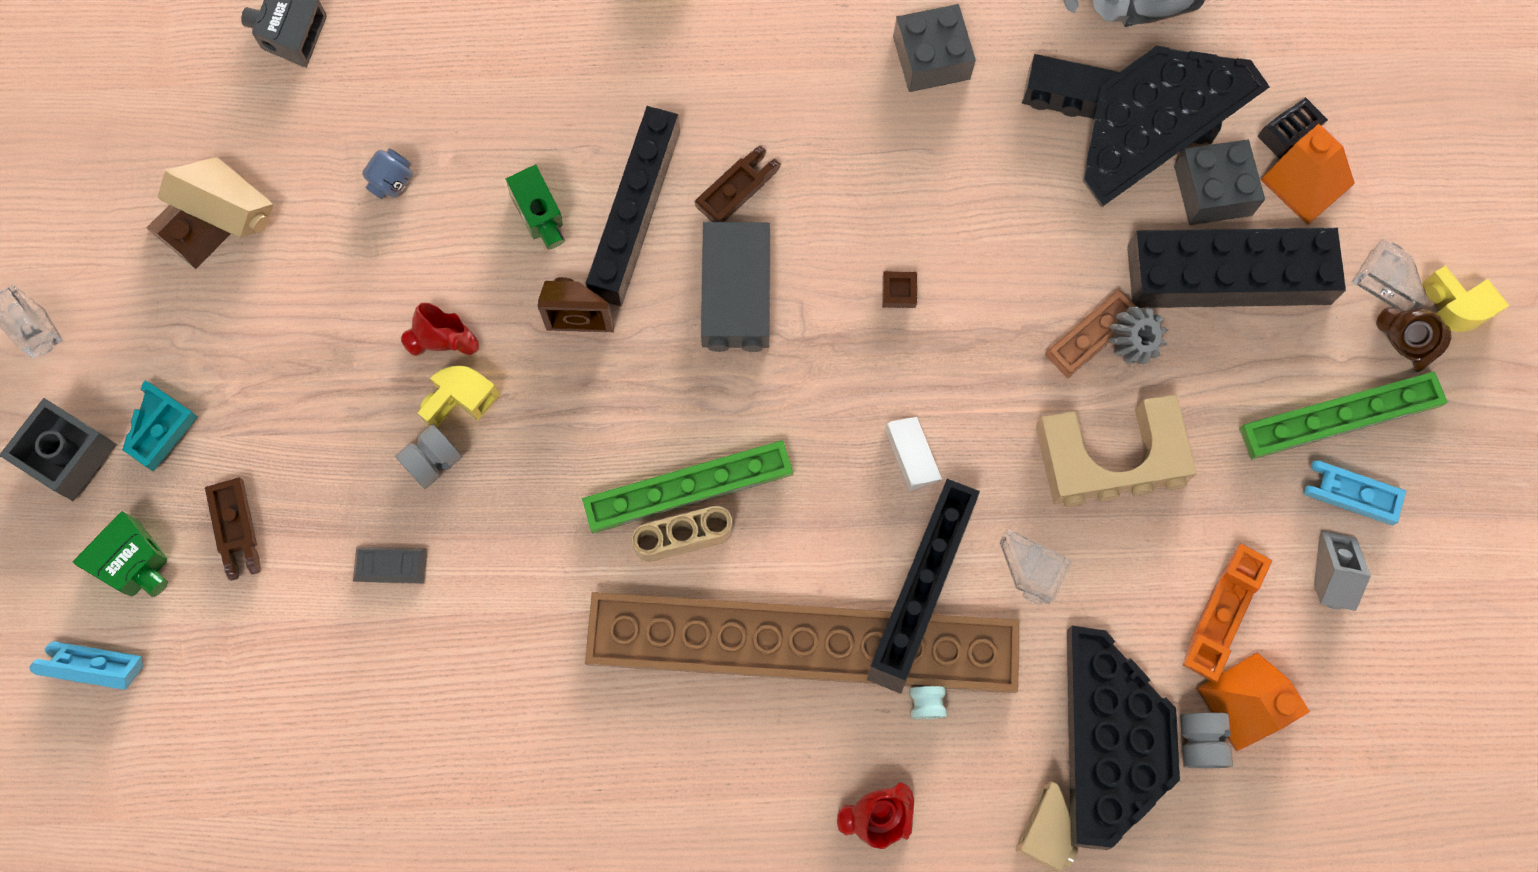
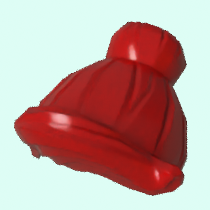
(438, 332)
(879, 816)

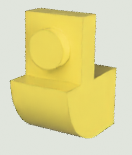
(1459, 308)
(457, 387)

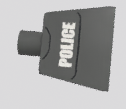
(287, 27)

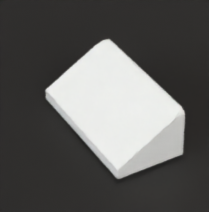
(912, 453)

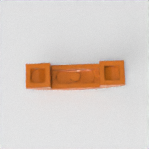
(1224, 612)

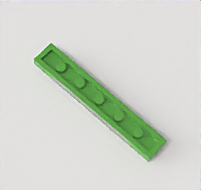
(1343, 415)
(687, 486)

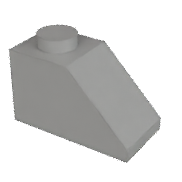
(1340, 571)

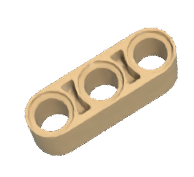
(665, 528)

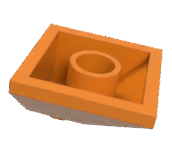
(1311, 174)
(1256, 699)

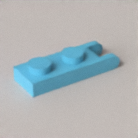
(1357, 493)
(88, 665)

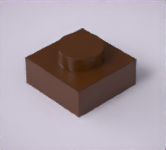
(899, 289)

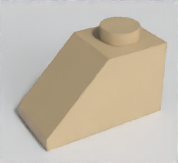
(1049, 831)

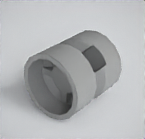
(428, 456)
(1206, 740)

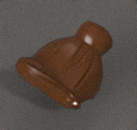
(1415, 334)

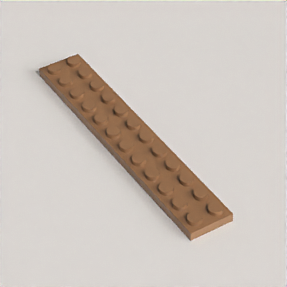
(793, 642)

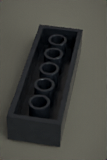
(1235, 267)

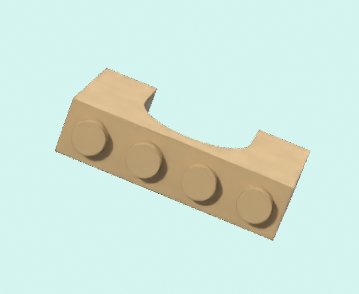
(1077, 477)

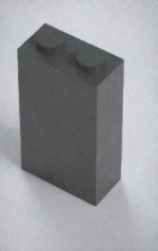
(735, 286)

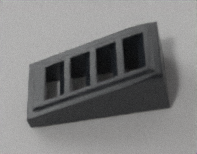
(1277, 141)

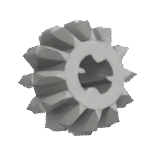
(1137, 335)

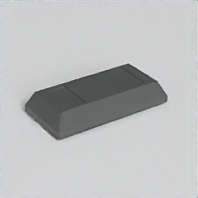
(390, 565)

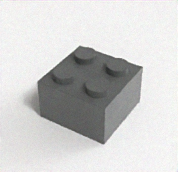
(934, 48)
(1219, 182)
(57, 449)

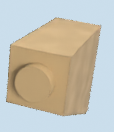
(216, 196)

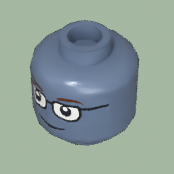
(387, 173)

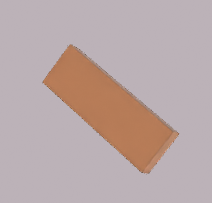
(1088, 336)

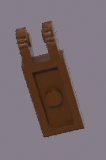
(736, 186)
(232, 525)

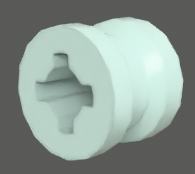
(928, 702)

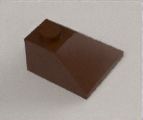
(187, 235)
(573, 307)

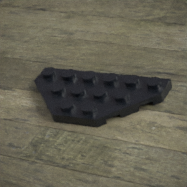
(1159, 110)
(1118, 740)

